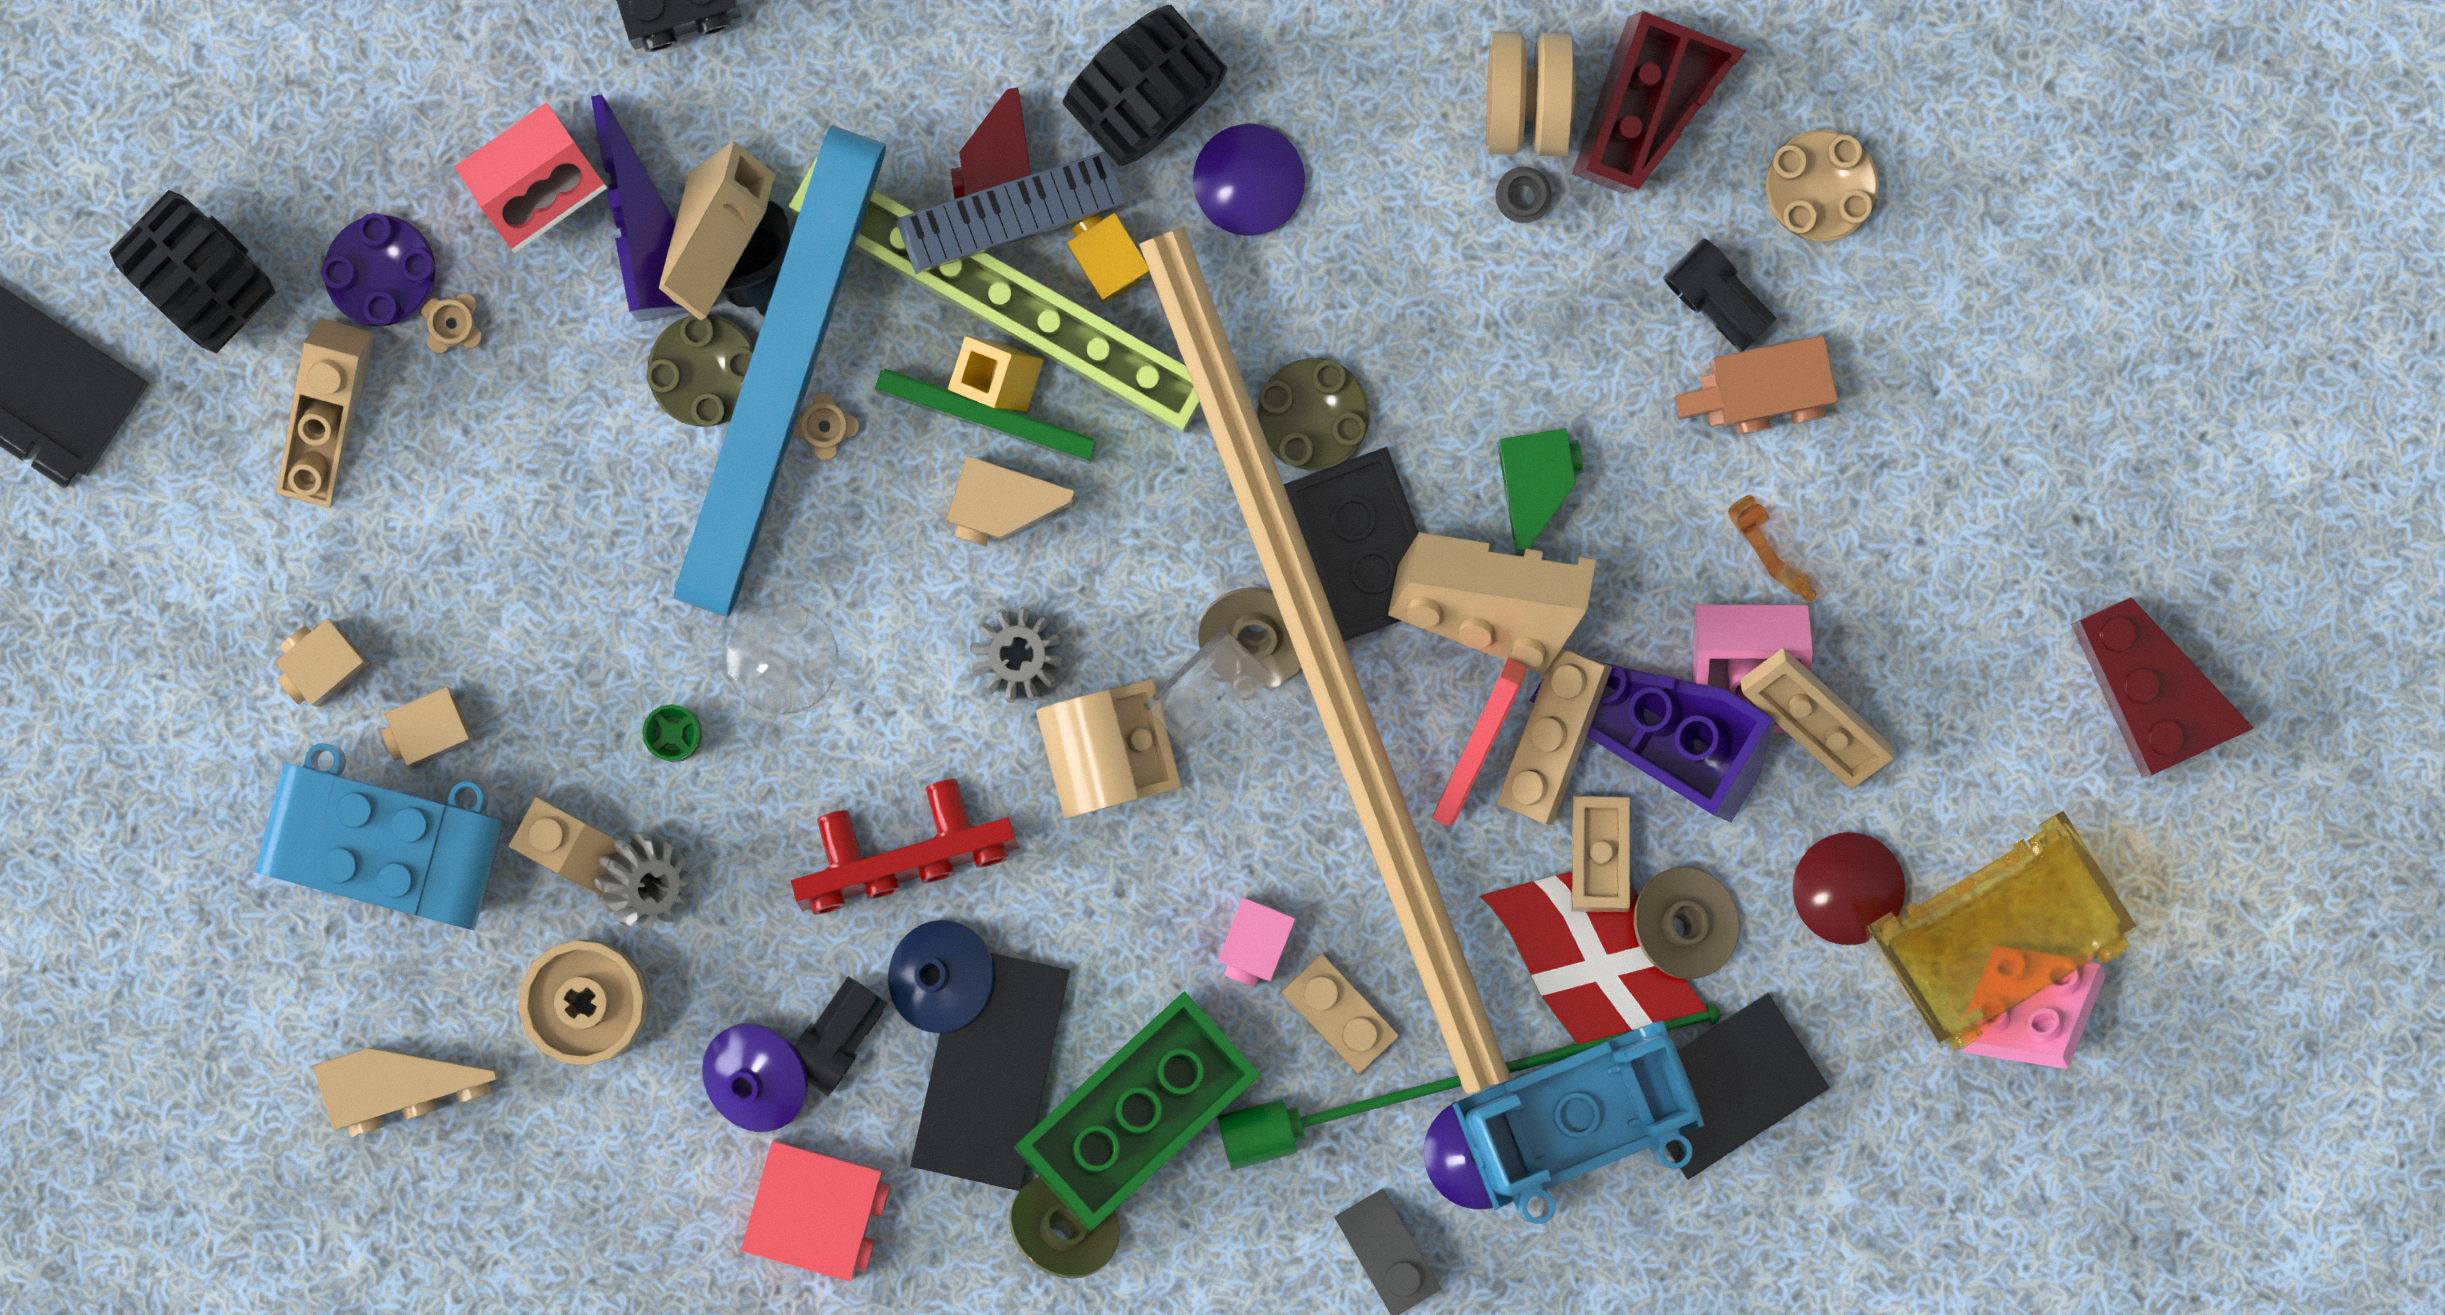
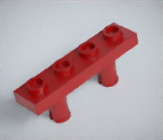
(930, 860)

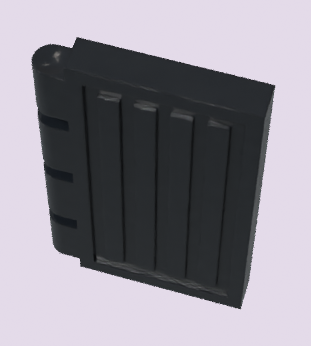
(58, 393)

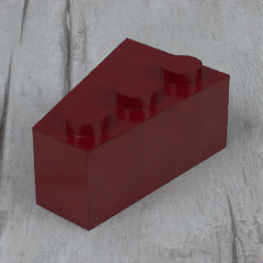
(1648, 99)
(2154, 689)

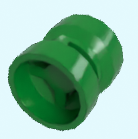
(666, 727)

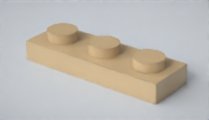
(1817, 718)
(1554, 736)

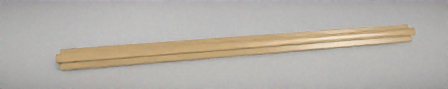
(1325, 660)

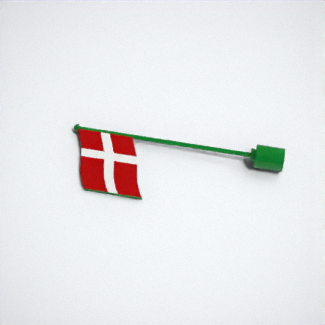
(1585, 973)

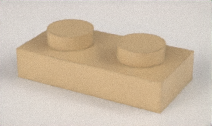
(1600, 854)
(1340, 1013)

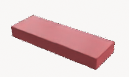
(1480, 742)

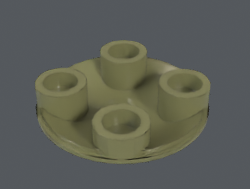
(699, 369)
(1313, 413)

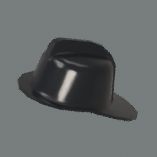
(760, 263)

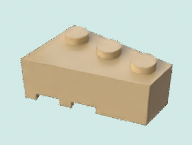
(1492, 599)

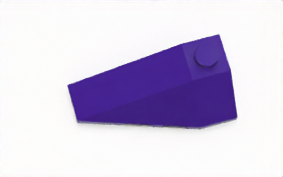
(639, 215)
(1684, 736)

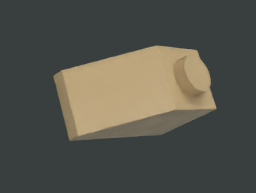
(1001, 502)
(563, 843)

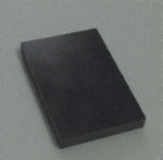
(1356, 536)
(1745, 1080)

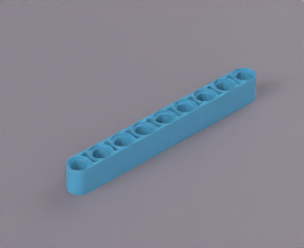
(780, 370)

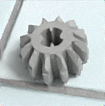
(1006, 639)
(661, 885)

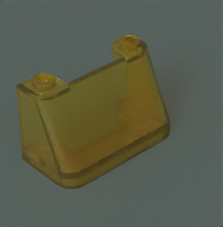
(2002, 934)

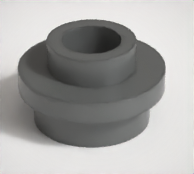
(1523, 177)

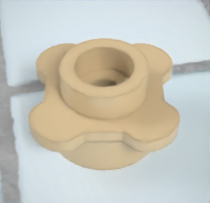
(440, 312)
(841, 426)

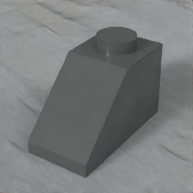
(1387, 1253)

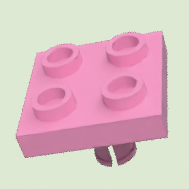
(2045, 1025)

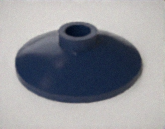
(964, 979)

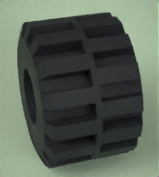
(1144, 85)
(192, 271)

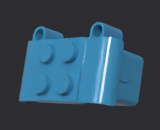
(380, 842)
(1580, 1117)

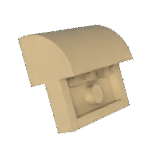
(1107, 749)

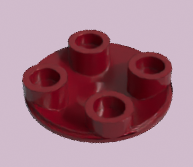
(1847, 886)

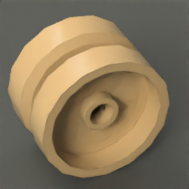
(1530, 94)
(551, 1011)

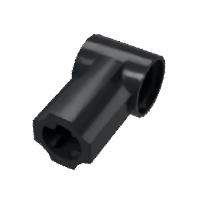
(1712, 287)
(831, 1042)

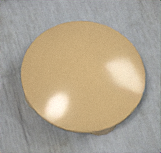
(1822, 185)

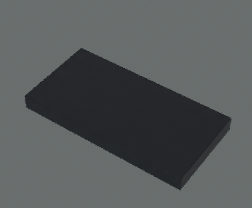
(992, 1078)

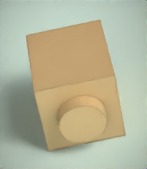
(426, 728)

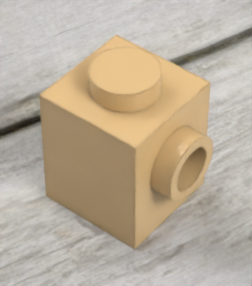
(318, 663)

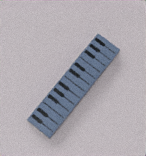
(1010, 212)

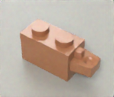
(1764, 385)

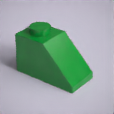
(1537, 479)

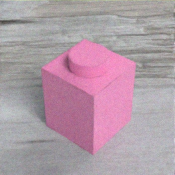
(1255, 942)

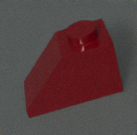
(995, 150)

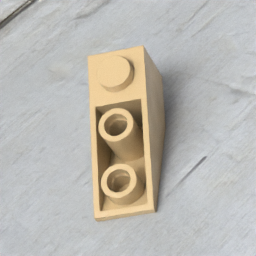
(714, 225)
(324, 410)
(383, 1081)

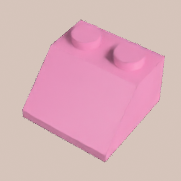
(1739, 638)

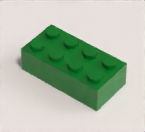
(1137, 1111)

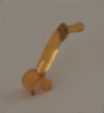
(1747, 518)

